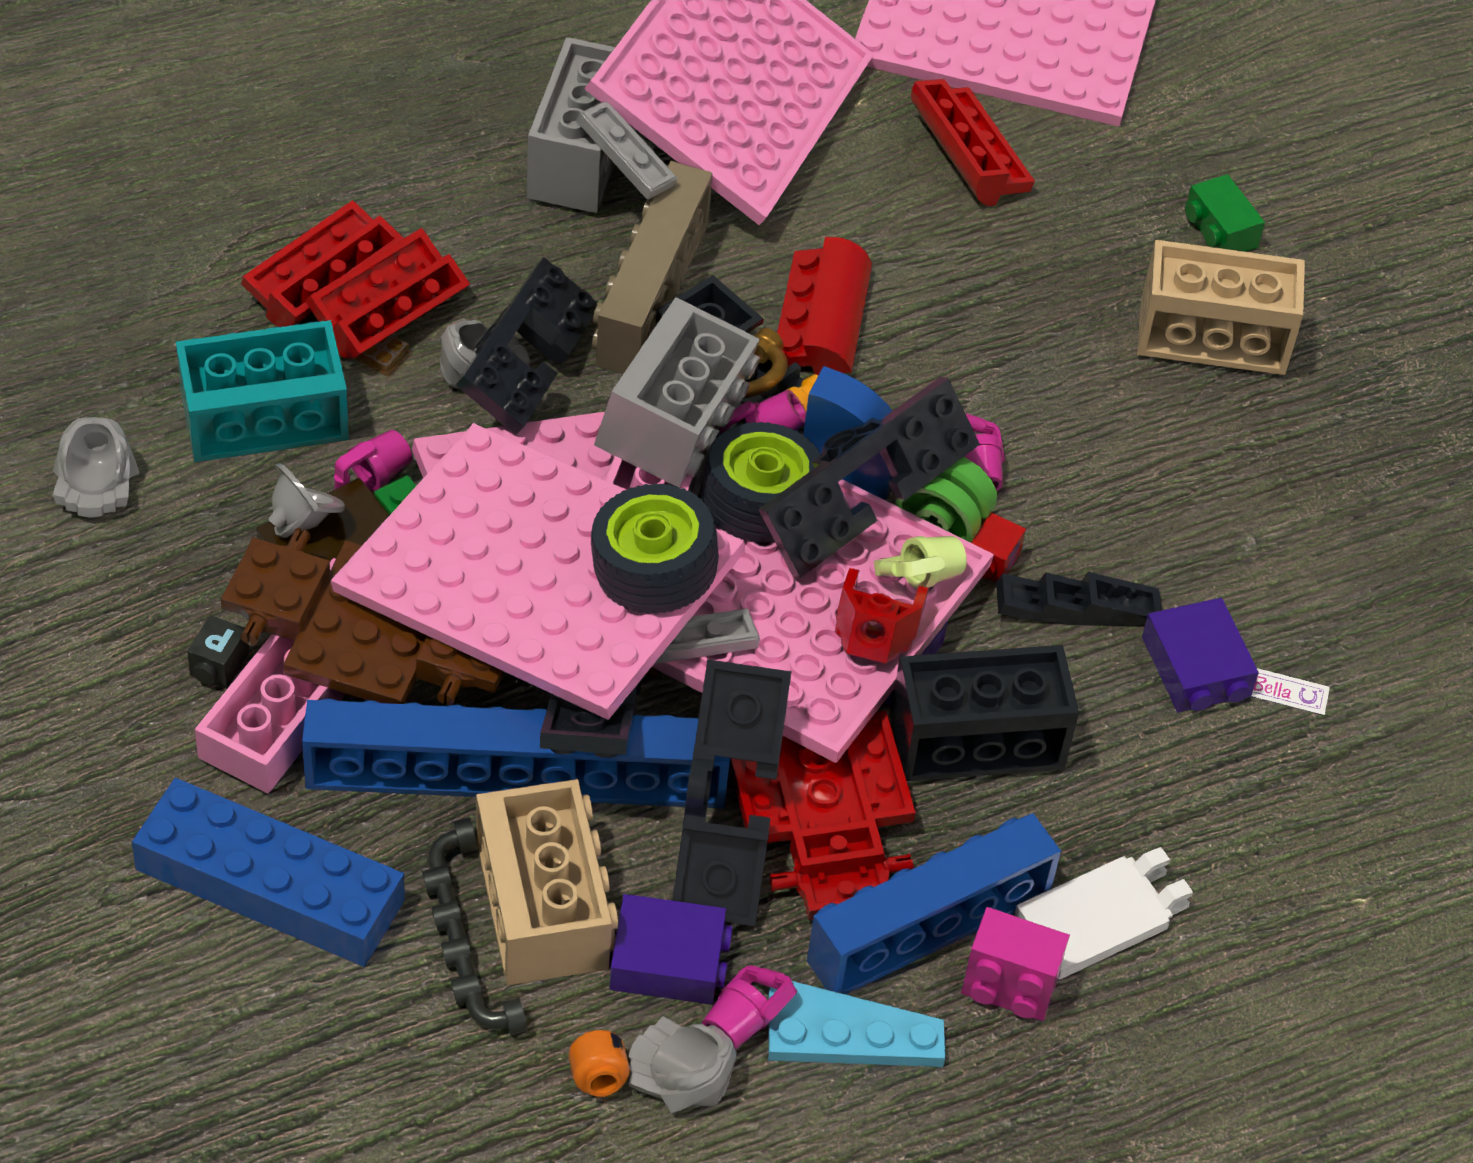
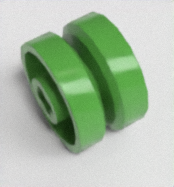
(955, 499)

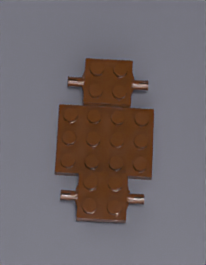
(337, 638)

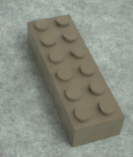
(652, 267)

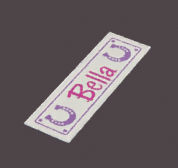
(1291, 691)

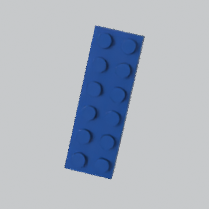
(269, 871)
(930, 904)

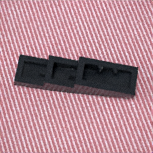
(1064, 600)

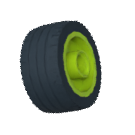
(748, 470)
(654, 548)

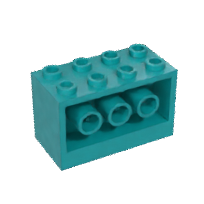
(262, 390)

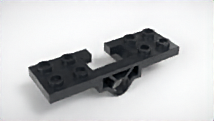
(549, 315)
(917, 445)
(739, 720)
(574, 729)

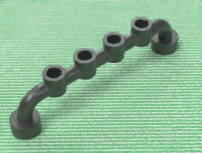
(457, 950)

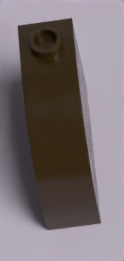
(355, 524)

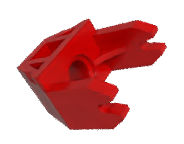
(898, 621)

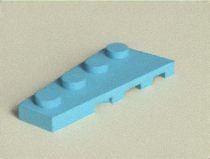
(852, 1030)

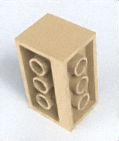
(1221, 307)
(545, 881)

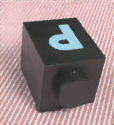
(217, 652)

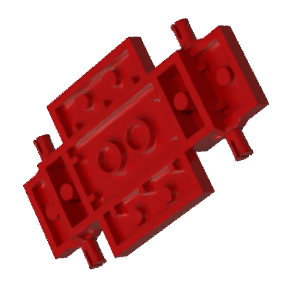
(831, 813)

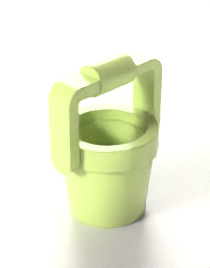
(925, 561)

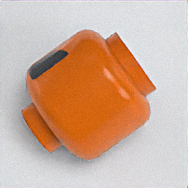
(599, 1063)

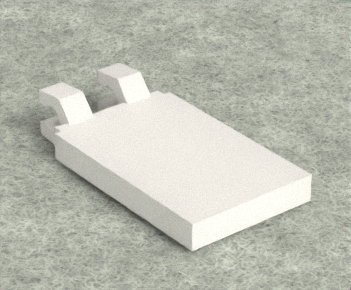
(1108, 908)

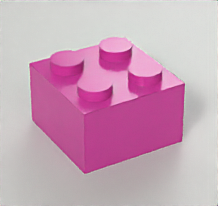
(1014, 964)

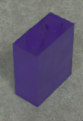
(1200, 655)
(670, 949)

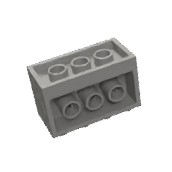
(562, 158)
(678, 393)

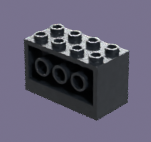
(983, 712)

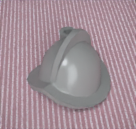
(299, 506)

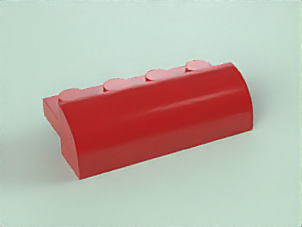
(971, 140)
(316, 260)
(387, 293)
(825, 305)

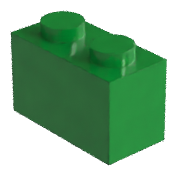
(1224, 215)

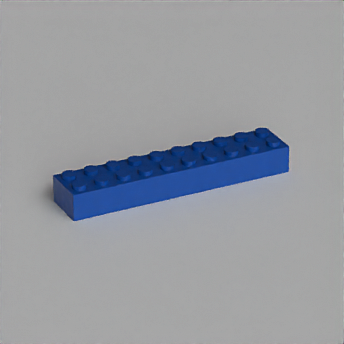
(491, 750)

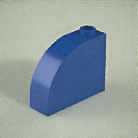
(844, 403)

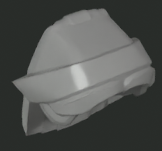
(459, 348)
(93, 467)
(682, 1064)

